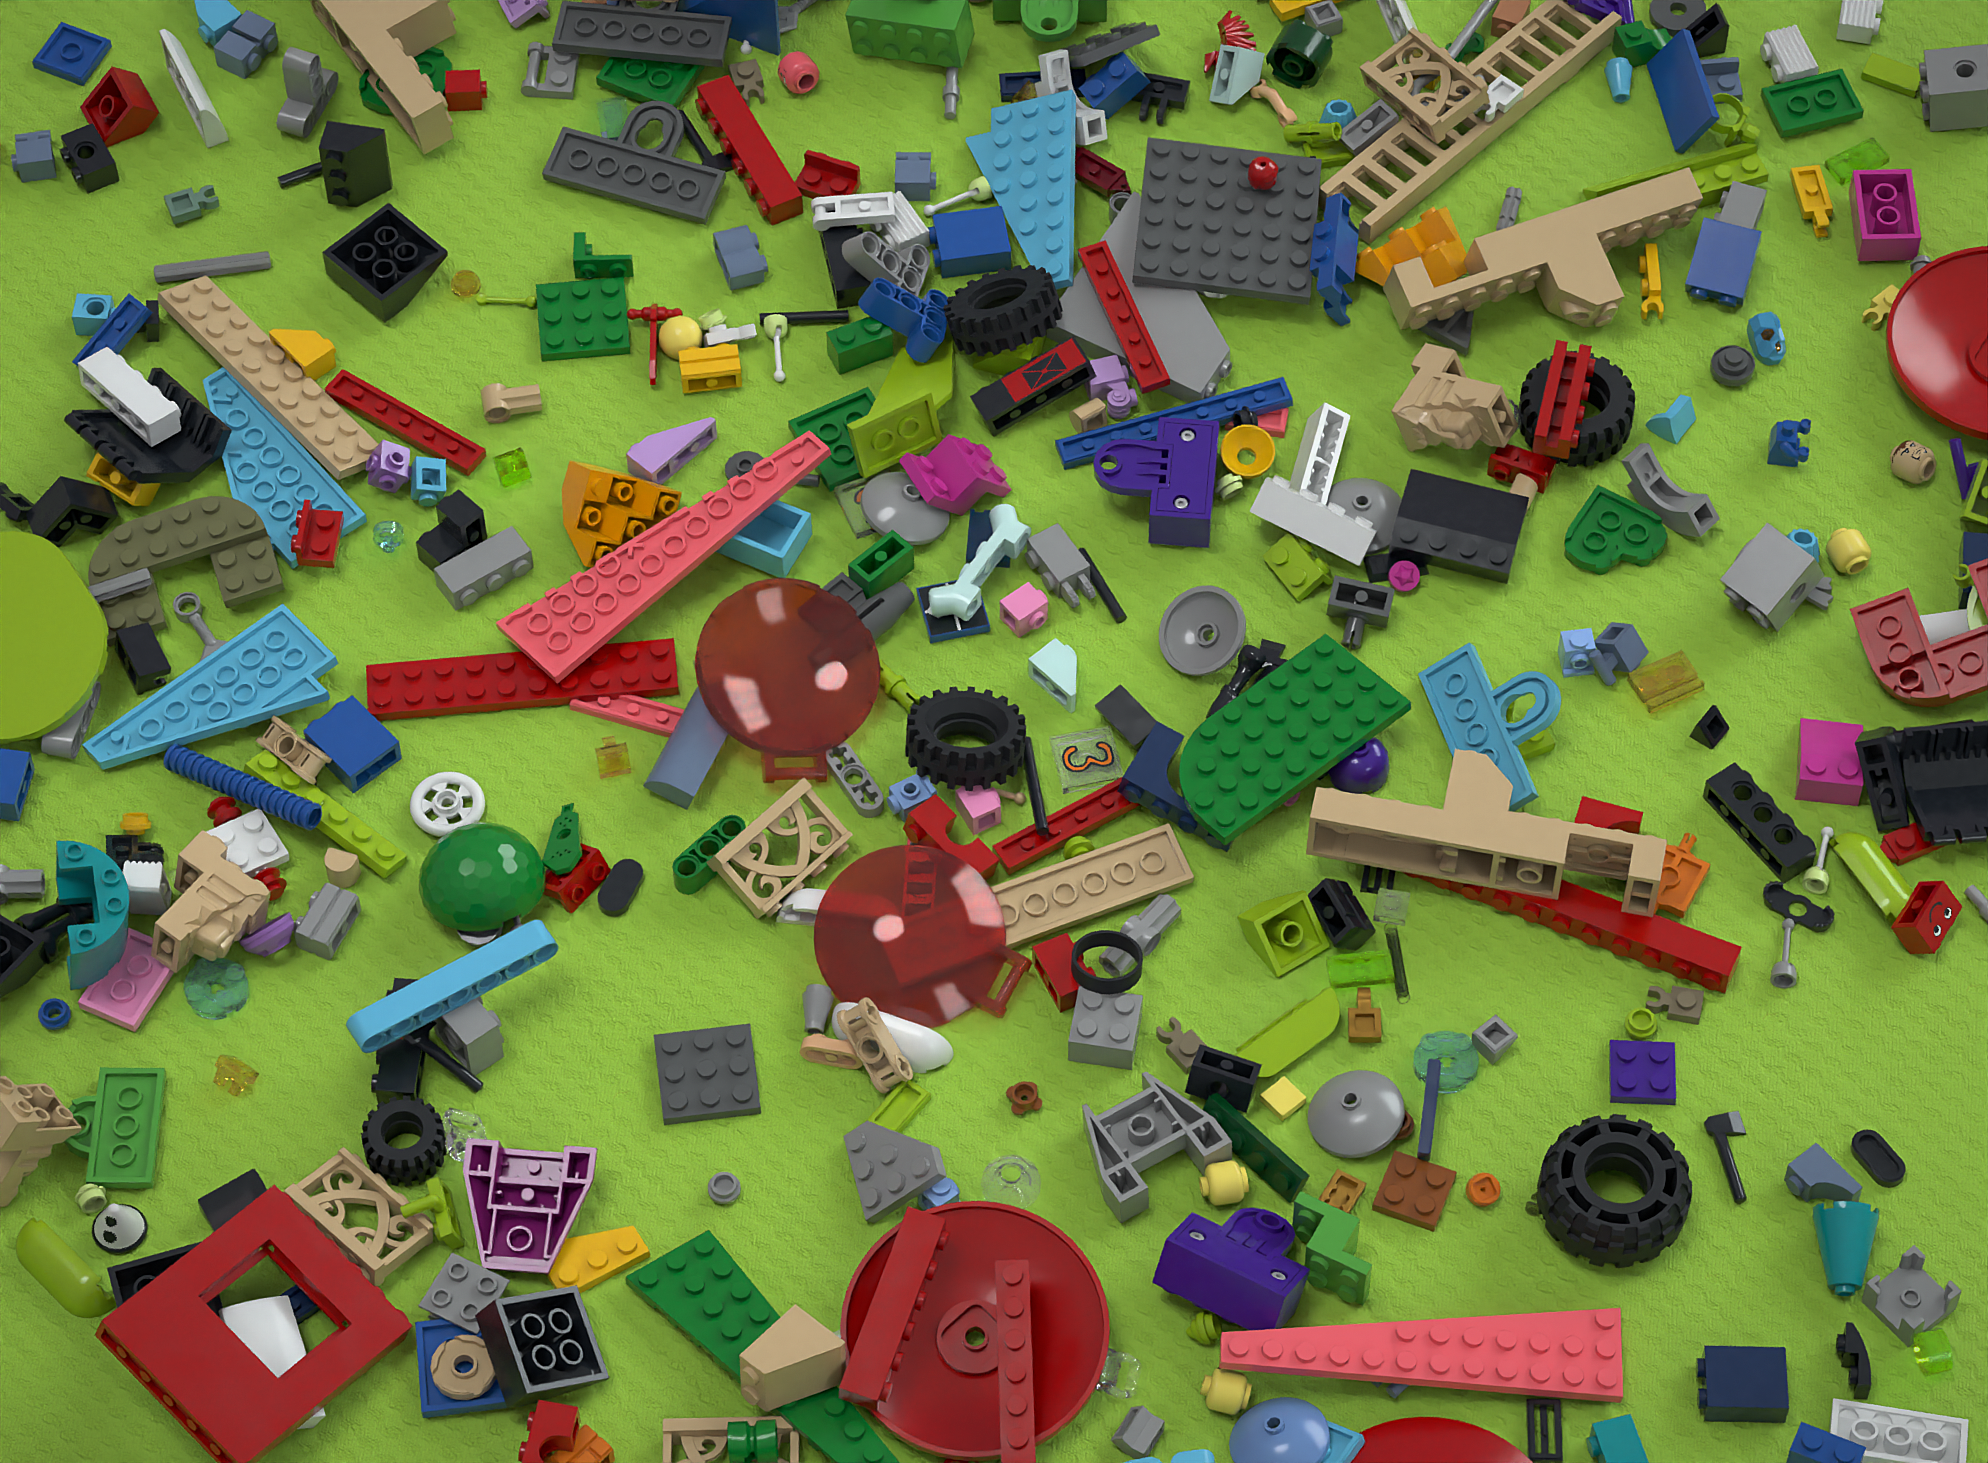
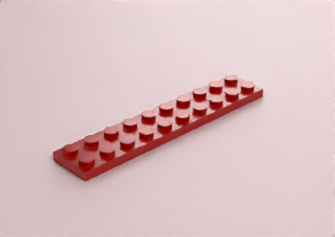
(516, 682)

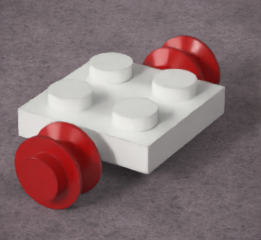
(250, 843)

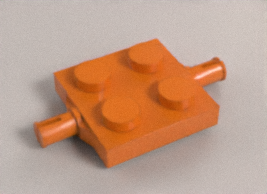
(1680, 877)

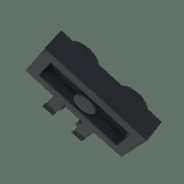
(1163, 92)
(126, 847)

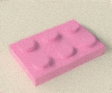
(130, 985)

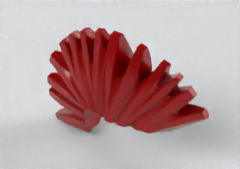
(1233, 34)

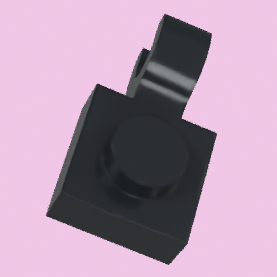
(14, 504)

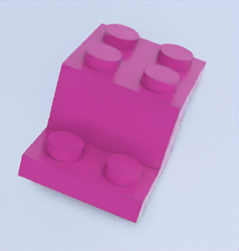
(955, 474)

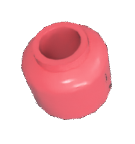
(798, 72)

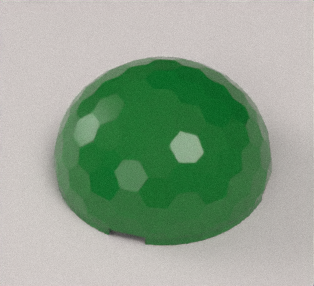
(481, 877)

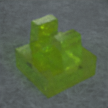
(512, 467)

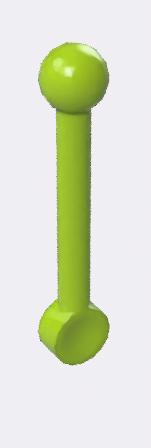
(482, 300)

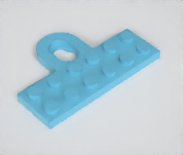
(1475, 714)

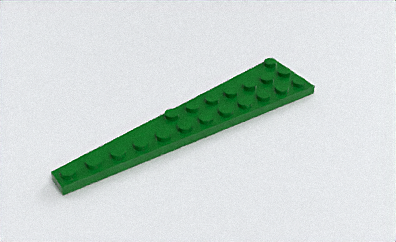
(724, 1314)

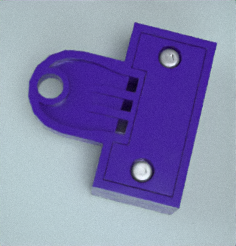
(1174, 472)
(1235, 1268)

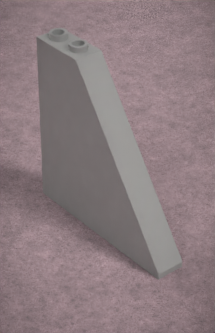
(1174, 317)

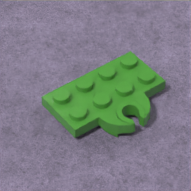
(120, 1127)

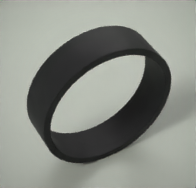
(1106, 985)

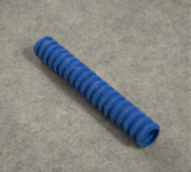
(243, 787)

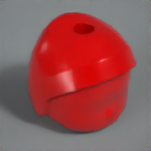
(1262, 173)

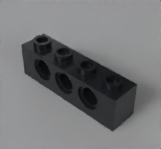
(1762, 838)

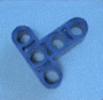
(914, 317)

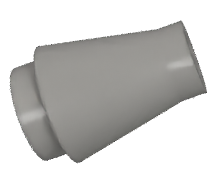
(816, 1006)

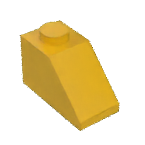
(306, 349)

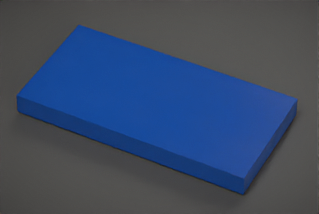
(1682, 91)

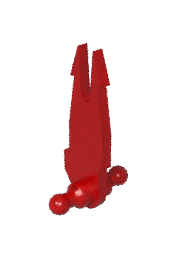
(653, 315)

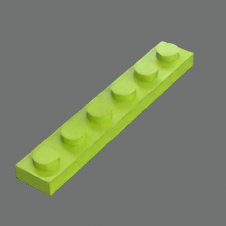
(335, 819)

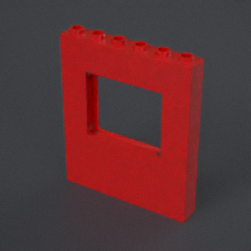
(206, 1370)

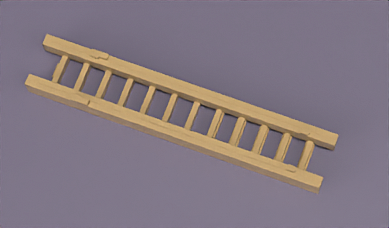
(1444, 164)

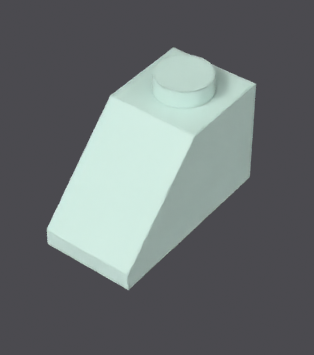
(1235, 73)
(1056, 672)

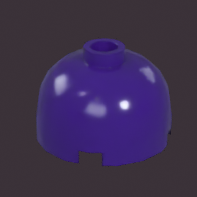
(1363, 769)

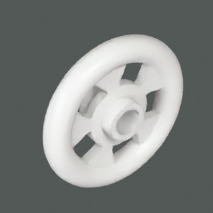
(438, 783)

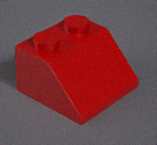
(119, 106)

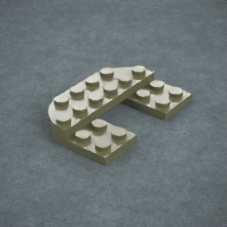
(200, 527)

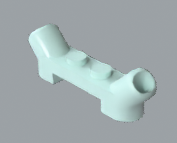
(964, 596)

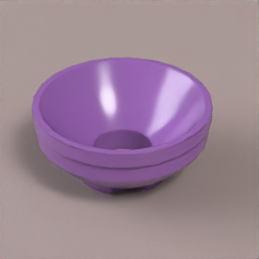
(270, 936)

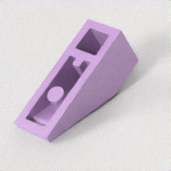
(668, 451)

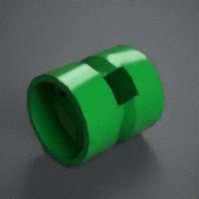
(753, 1442)

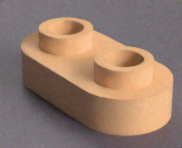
(830, 1052)

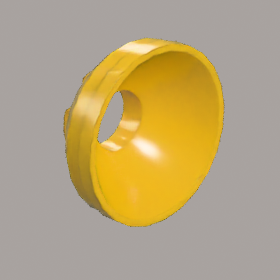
(1252, 439)

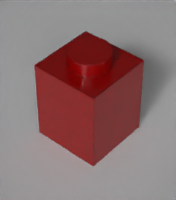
(465, 90)

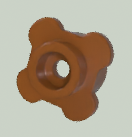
(1020, 1090)

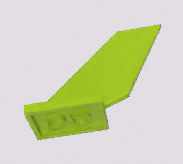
(904, 410)

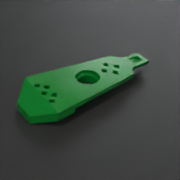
(564, 842)

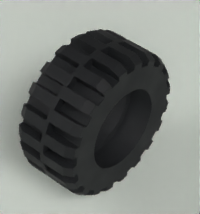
(1599, 434)

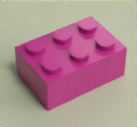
(1884, 215)

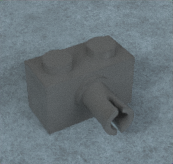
(1360, 605)

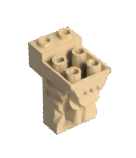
(1451, 407)
(214, 906)
(29, 1127)

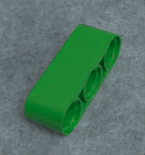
(694, 859)

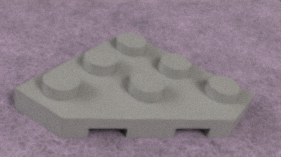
(890, 1168)

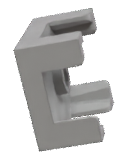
(1909, 1298)

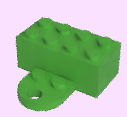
(1059, 13)
(912, 30)

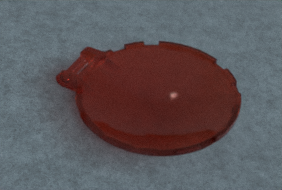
(787, 672)
(915, 936)

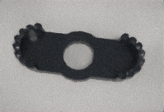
(1779, 900)

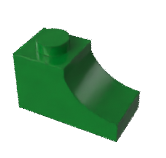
(1638, 43)

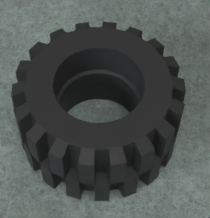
(404, 1118)

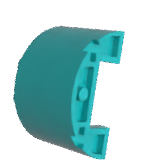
(86, 877)

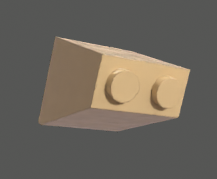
(791, 1361)

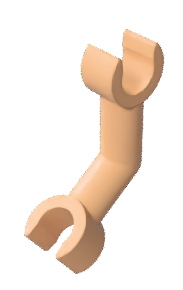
(1285, 115)

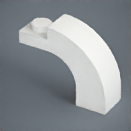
(1057, 78)

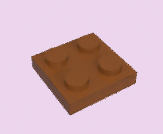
(1414, 1191)

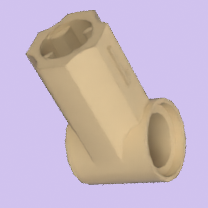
(502, 402)

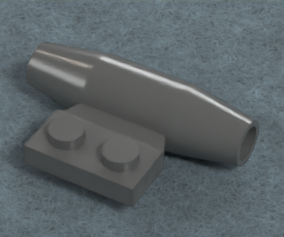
(877, 612)

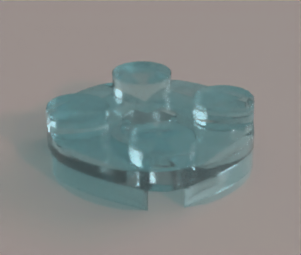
(208, 973)
(1451, 1045)

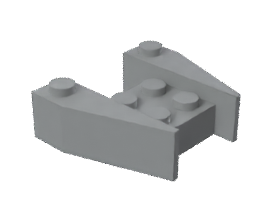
(1144, 1133)

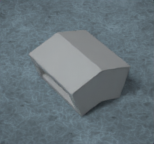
(1138, 1432)

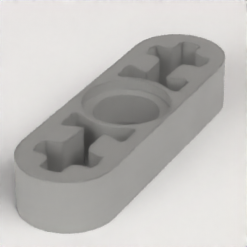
(855, 792)

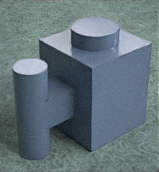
(34, 156)
(914, 175)
(1617, 650)

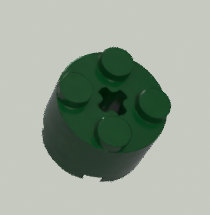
(1300, 55)

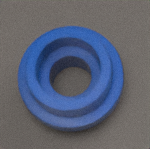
(51, 1007)

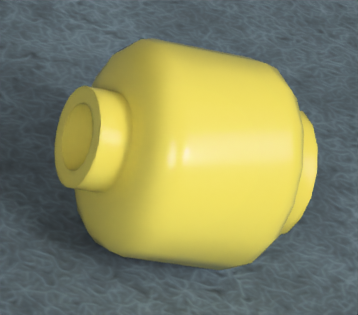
(1848, 550)
(1224, 1183)
(1226, 1391)

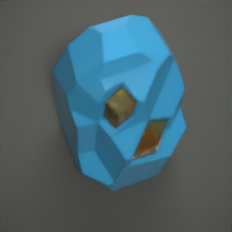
(1766, 338)

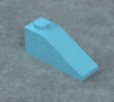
(215, 19)

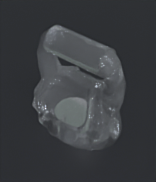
(456, 1136)
(1110, 1373)

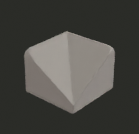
(1324, 17)
(1493, 1039)

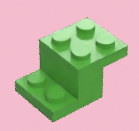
(1331, 1248)

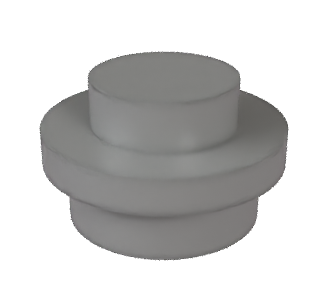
(724, 1188)

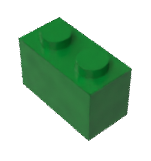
(859, 344)
(882, 564)

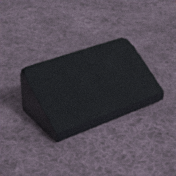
(231, 1198)

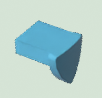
(1674, 421)

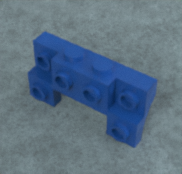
(1335, 256)

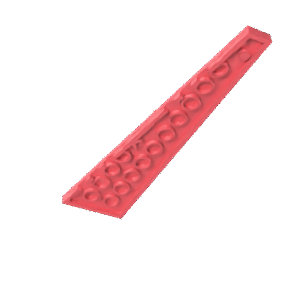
(602, 601)
(1522, 1354)

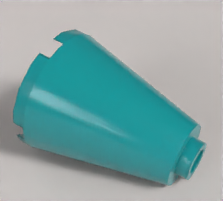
(1845, 1243)

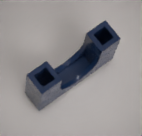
(1148, 783)

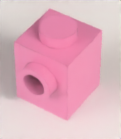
(1024, 609)
(978, 807)

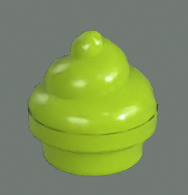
(1205, 1328)

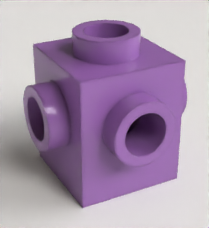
(389, 466)

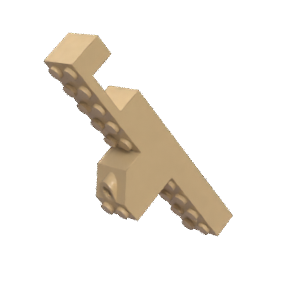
(384, 41)
(1555, 252)
(1482, 840)

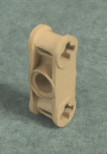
(293, 749)
(877, 1063)

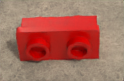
(827, 176)
(1512, 460)
(317, 536)
(577, 885)

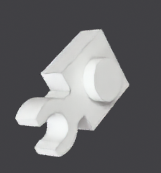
(1502, 96)
(721, 334)

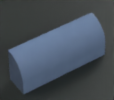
(687, 754)

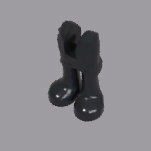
(1249, 662)
(37, 923)

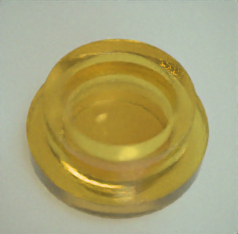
(465, 284)

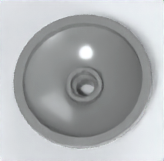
(896, 504)
(1379, 508)
(1190, 622)
(1357, 1127)

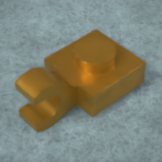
(1364, 1021)

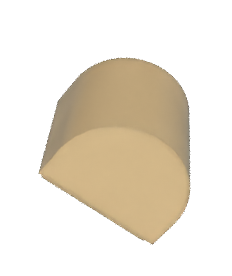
(1089, 416)
(1524, 486)
(342, 868)

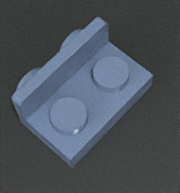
(1723, 76)

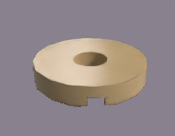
(462, 1385)

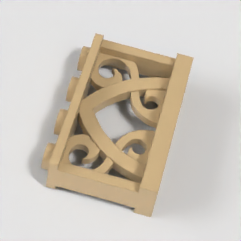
(1384, 81)
(790, 808)
(369, 1190)
(695, 1432)

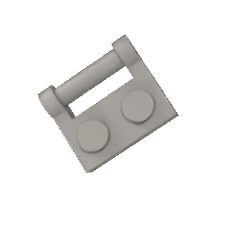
(560, 73)

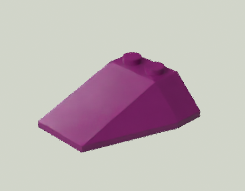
(524, 1201)

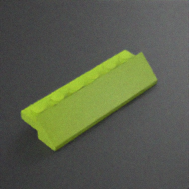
(1711, 171)

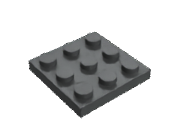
(1105, 45)
(707, 1074)

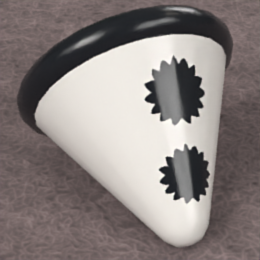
(119, 1228)

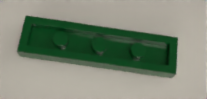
(1257, 1149)

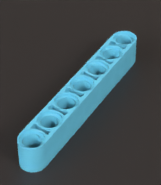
(452, 986)

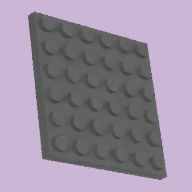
(1219, 234)

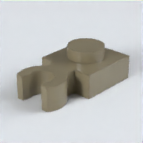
(747, 79)
(1682, 1003)
(1181, 1046)

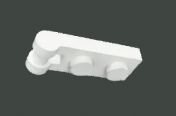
(852, 210)

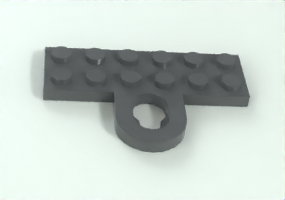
(642, 32)
(636, 174)

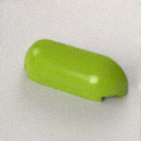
(1873, 872)
(1292, 1033)
(61, 1271)

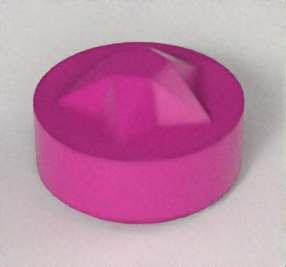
(1403, 576)

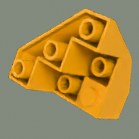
(1432, 239)
(610, 508)

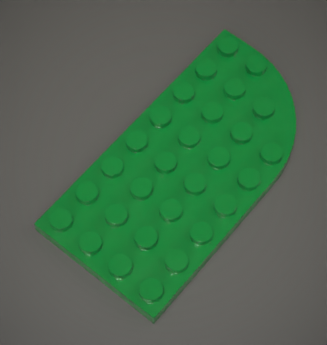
(1283, 736)

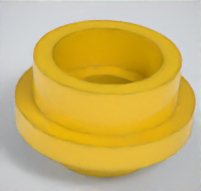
(135, 823)

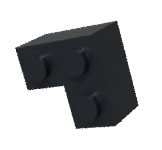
(69, 507)
(458, 530)

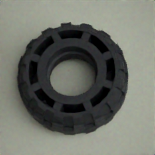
(1604, 1228)

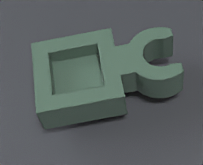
(188, 205)

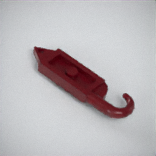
(1099, 173)

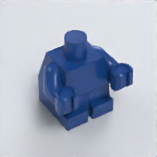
(1784, 443)

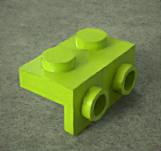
(1297, 566)

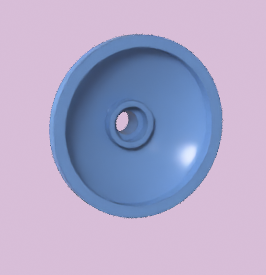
(1299, 1438)

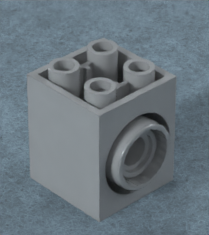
(1955, 87)
(1771, 578)

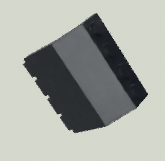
(170, 461)
(1947, 781)

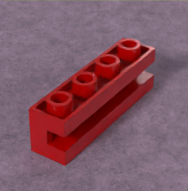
(1562, 401)

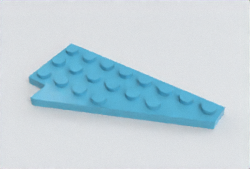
(1033, 177)
(271, 467)
(243, 682)

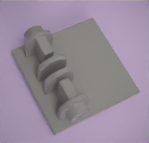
(462, 1292)

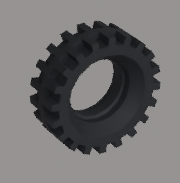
(1003, 310)
(971, 715)

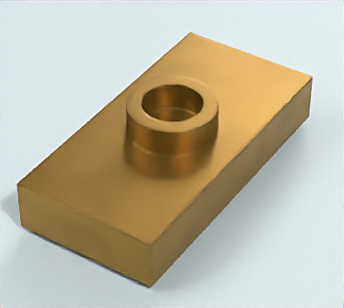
(1343, 1191)

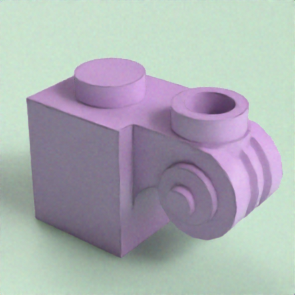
(1112, 386)

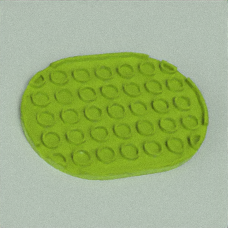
(48, 637)

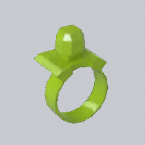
(1746, 131)

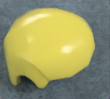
(678, 335)

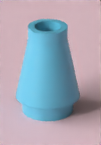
(1619, 76)

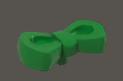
(1474, 45)

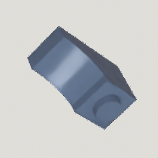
(1820, 1176)

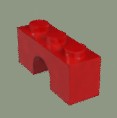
(929, 827)
(551, 1429)

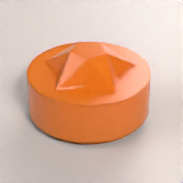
(1482, 1189)

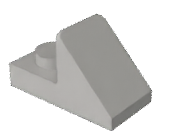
(1368, 127)

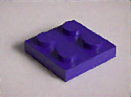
(1642, 1072)

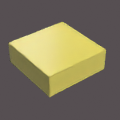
(1283, 1098)

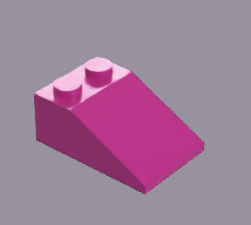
(1828, 762)

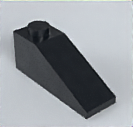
(1883, 777)

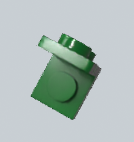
(598, 266)

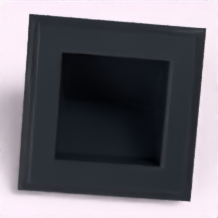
(1710, 728)

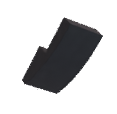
(1855, 1358)

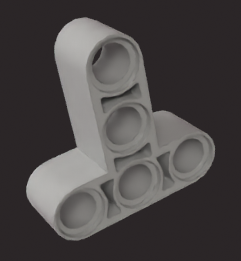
(307, 89)
(877, 259)

